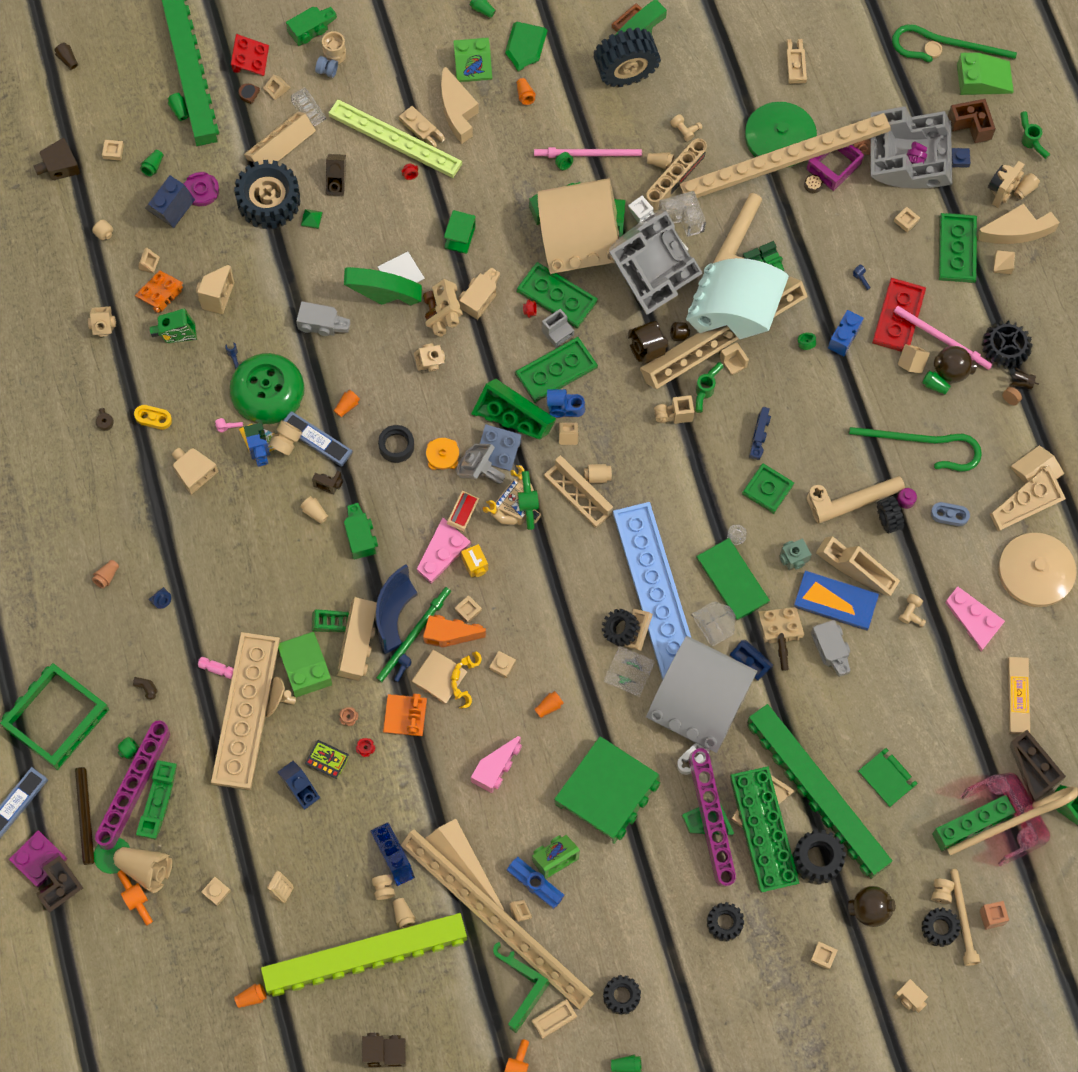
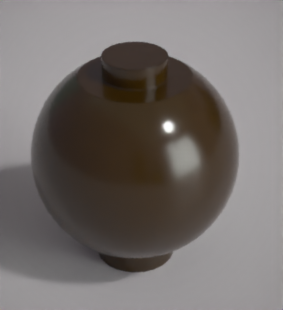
(954, 364)
(872, 906)

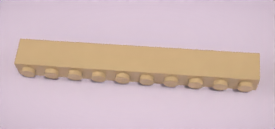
(708, 343)

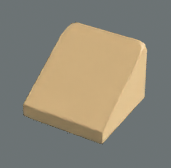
(276, 87)
(568, 433)

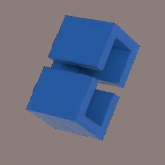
(845, 333)

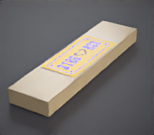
(1018, 695)

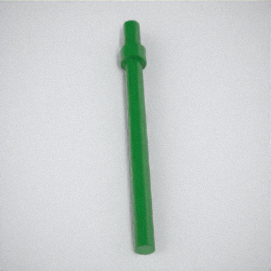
(435, 605)

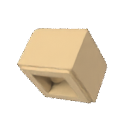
(1004, 262)

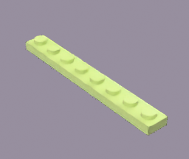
(395, 138)

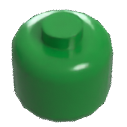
(127, 748)

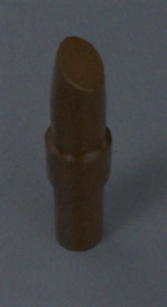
(783, 652)

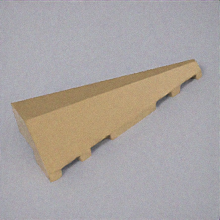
(455, 848)

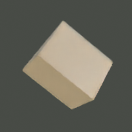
(148, 261)

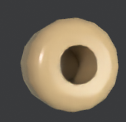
(103, 230)

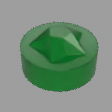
(564, 161)
(807, 341)

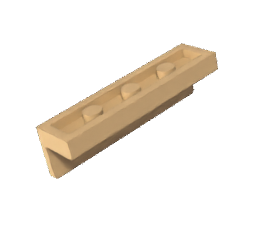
(282, 139)

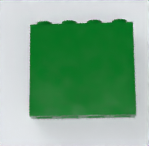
(608, 789)

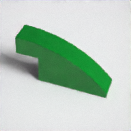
(647, 17)
(382, 286)

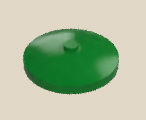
(777, 127)

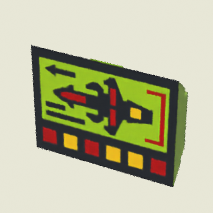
(327, 759)

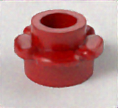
(410, 171)
(530, 308)
(365, 742)

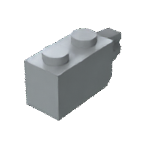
(321, 320)
(832, 647)

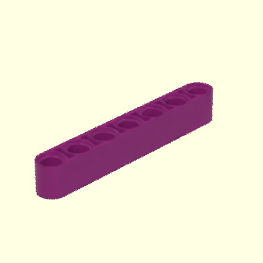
(132, 795)
(709, 827)

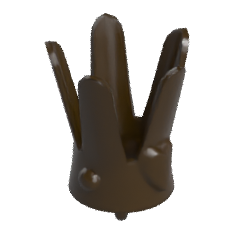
(1027, 380)

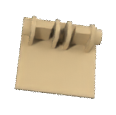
(781, 621)

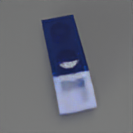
(392, 854)

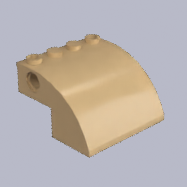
(578, 225)

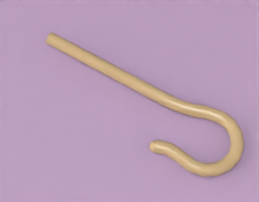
(1040, 807)

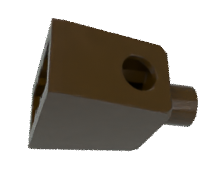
(57, 161)

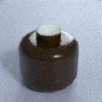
(679, 331)

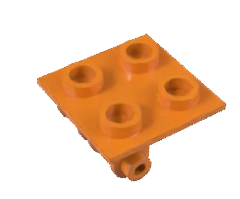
(159, 290)
(405, 715)

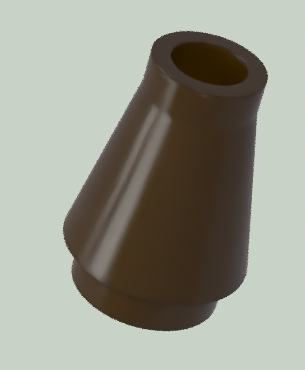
(66, 55)

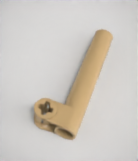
(739, 229)
(825, 509)

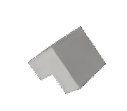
(557, 328)

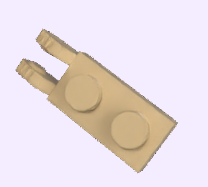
(796, 63)
(421, 126)

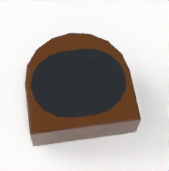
(248, 92)

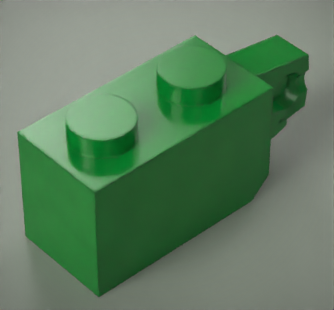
(310, 24)
(359, 533)

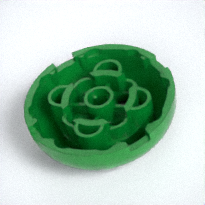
(275, 404)

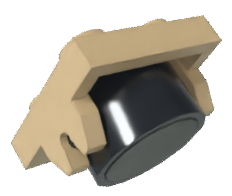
(1005, 181)

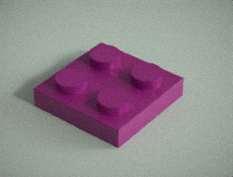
(33, 855)

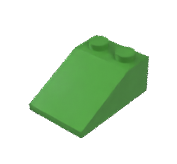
(983, 74)
(304, 664)

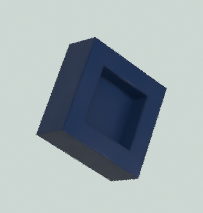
(961, 157)

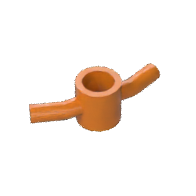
(134, 897)
(517, 1064)

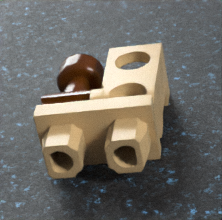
(443, 307)

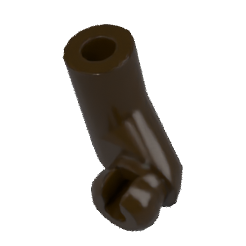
(147, 685)

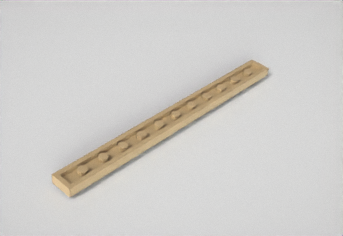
(787, 156)
(497, 919)

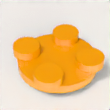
(442, 454)

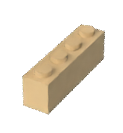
(356, 639)

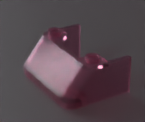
(1034, 831)

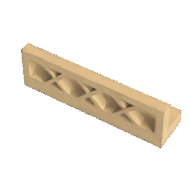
(587, 491)

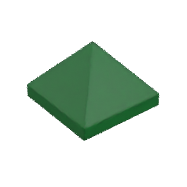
(311, 218)

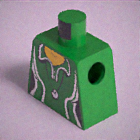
(175, 327)

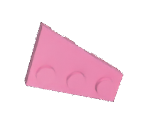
(975, 617)

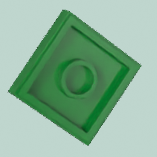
(768, 488)

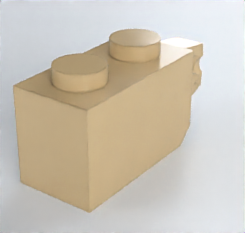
(479, 294)

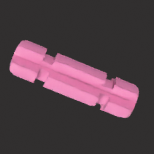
(215, 667)

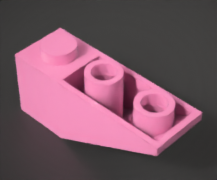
(491, 768)

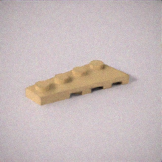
(1031, 498)

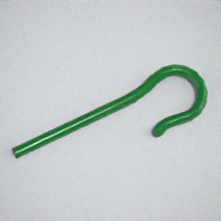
(942, 39)
(928, 439)

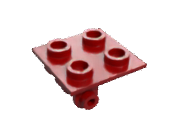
(249, 55)

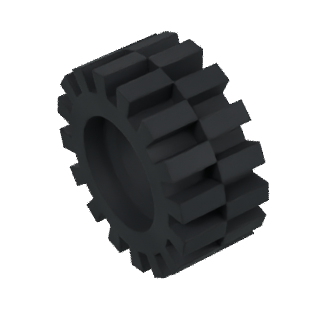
(890, 515)
(611, 625)
(734, 913)
(949, 918)
(633, 989)

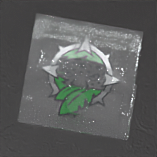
(629, 671)

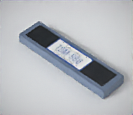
(320, 440)
(20, 798)

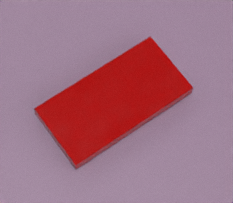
(893, 329)

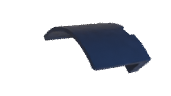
(391, 601)

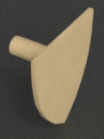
(278, 695)

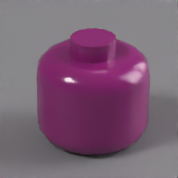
(906, 498)

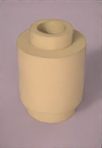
(598, 473)

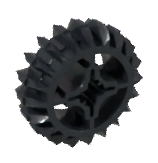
(1002, 335)

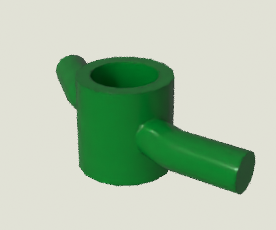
(1035, 131)
(703, 393)
(528, 500)

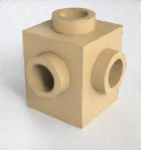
(101, 321)
(429, 357)

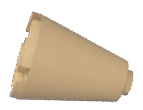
(144, 866)

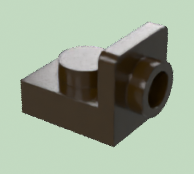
(325, 482)

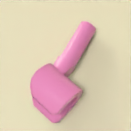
(222, 426)

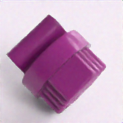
(917, 153)

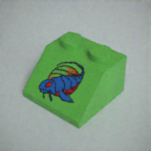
(472, 59)
(555, 856)

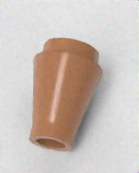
(105, 574)

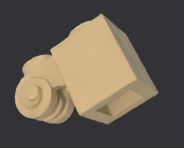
(679, 412)

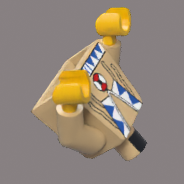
(507, 507)

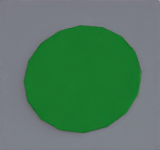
(104, 858)

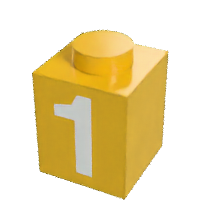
(474, 561)

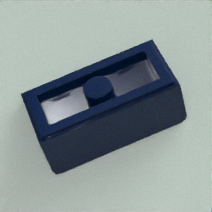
(751, 657)

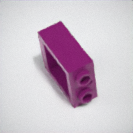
(828, 177)

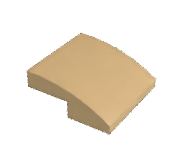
(435, 676)

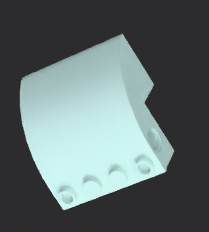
(737, 295)

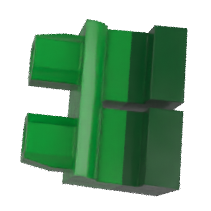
(766, 253)

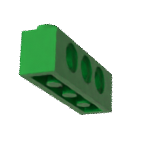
(973, 823)

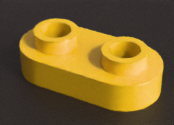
(153, 418)

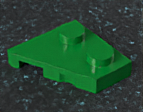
(694, 822)

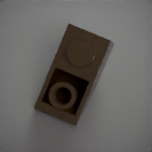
(335, 174)

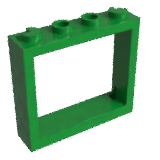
(76, 736)

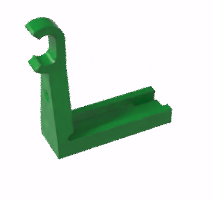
(541, 984)

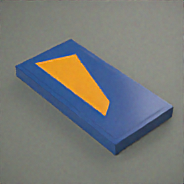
(836, 600)

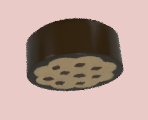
(813, 183)

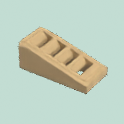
(280, 887)

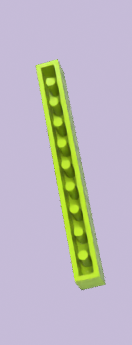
(364, 954)

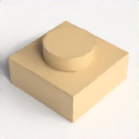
(112, 150)
(906, 219)
(468, 609)
(502, 664)
(216, 891)
(823, 955)

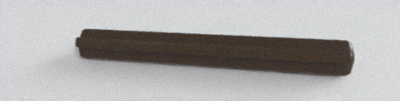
(84, 816)

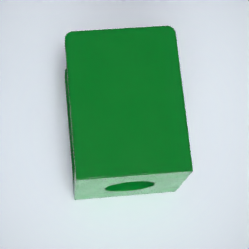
(460, 231)

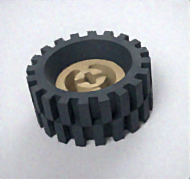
(626, 57)
(260, 181)

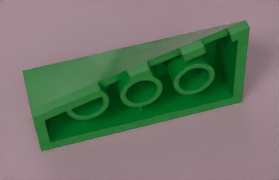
(512, 410)

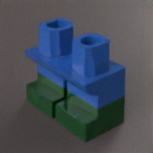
(257, 443)

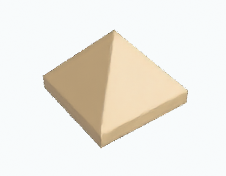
(520, 911)

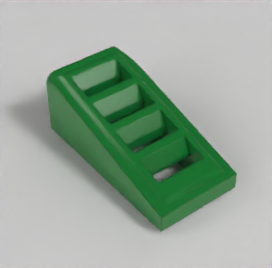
(316, 627)

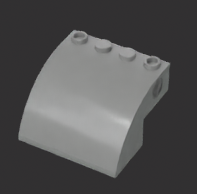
(890, 150)
(654, 261)
(701, 694)

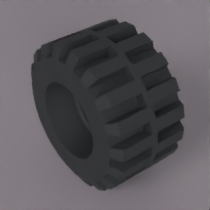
(830, 845)

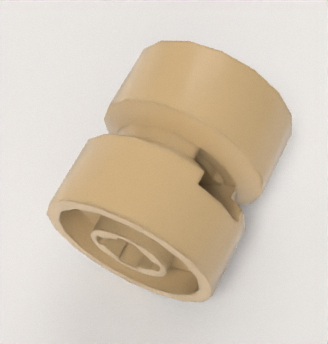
(334, 46)
(285, 437)

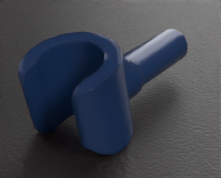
(858, 273)
(232, 352)
(405, 661)

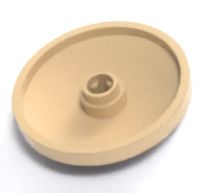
(1037, 569)

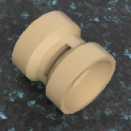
(383, 887)
(942, 891)

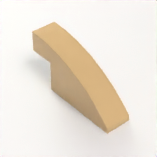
(458, 106)
(1018, 227)
(858, 565)

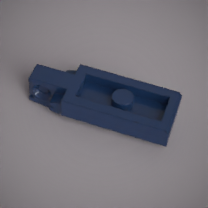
(759, 435)

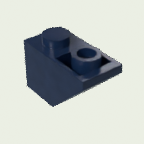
(298, 784)

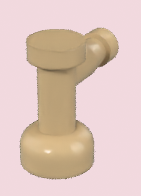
(678, 122)
(908, 615)

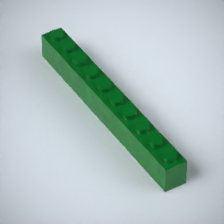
(191, 72)
(819, 791)

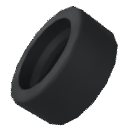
(396, 430)

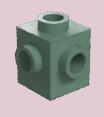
(795, 554)

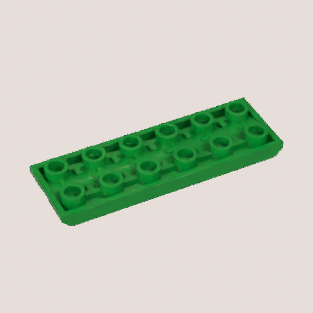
(764, 829)

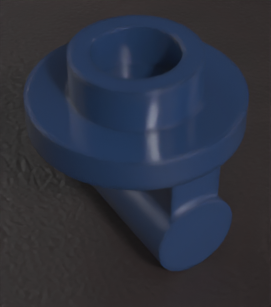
(161, 598)

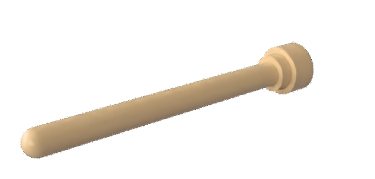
(971, 956)

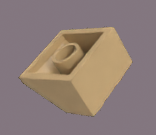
(216, 289)

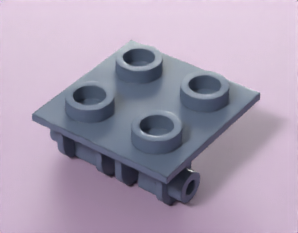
(505, 444)

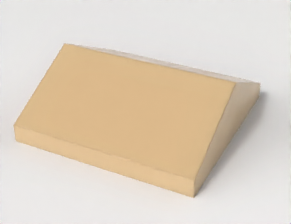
(1034, 462)

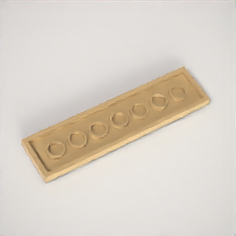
(245, 711)

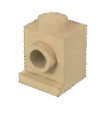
(912, 996)

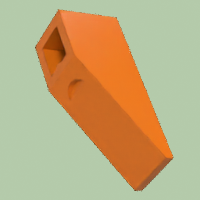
(445, 632)

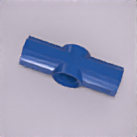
(525, 874)

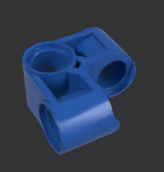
(561, 403)

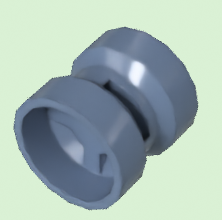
(326, 66)

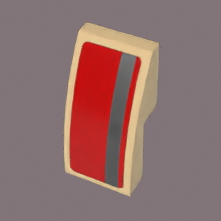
(462, 511)

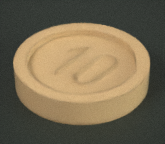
(933, 49)

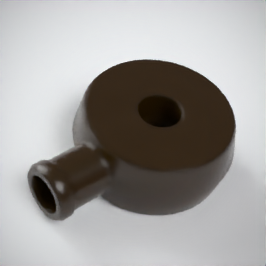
(102, 418)

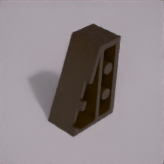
(1035, 765)

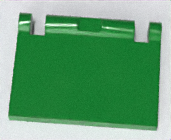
(887, 777)

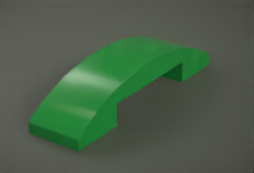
(157, 800)

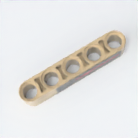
(679, 167)

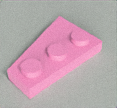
(442, 551)

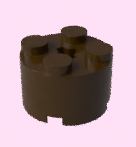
(647, 342)

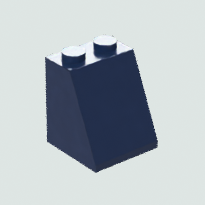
(170, 201)

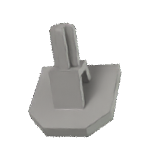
(476, 463)

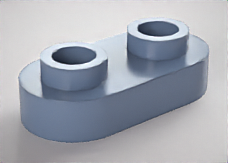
(950, 512)

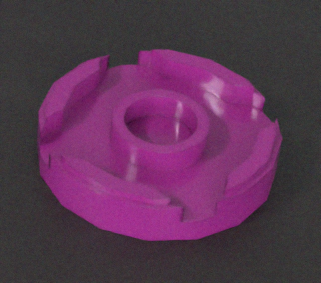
(203, 188)

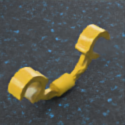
(455, 677)

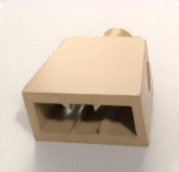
(193, 468)

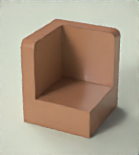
(994, 915)

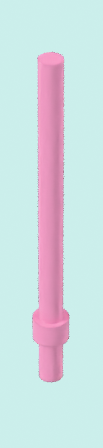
(552, 152)
(939, 335)

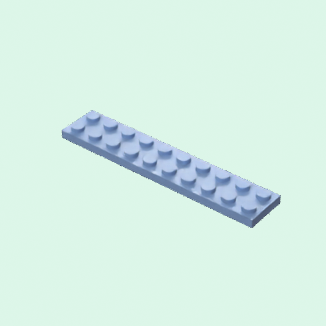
(652, 581)

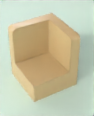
(734, 358)
(913, 358)

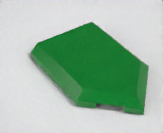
(525, 44)

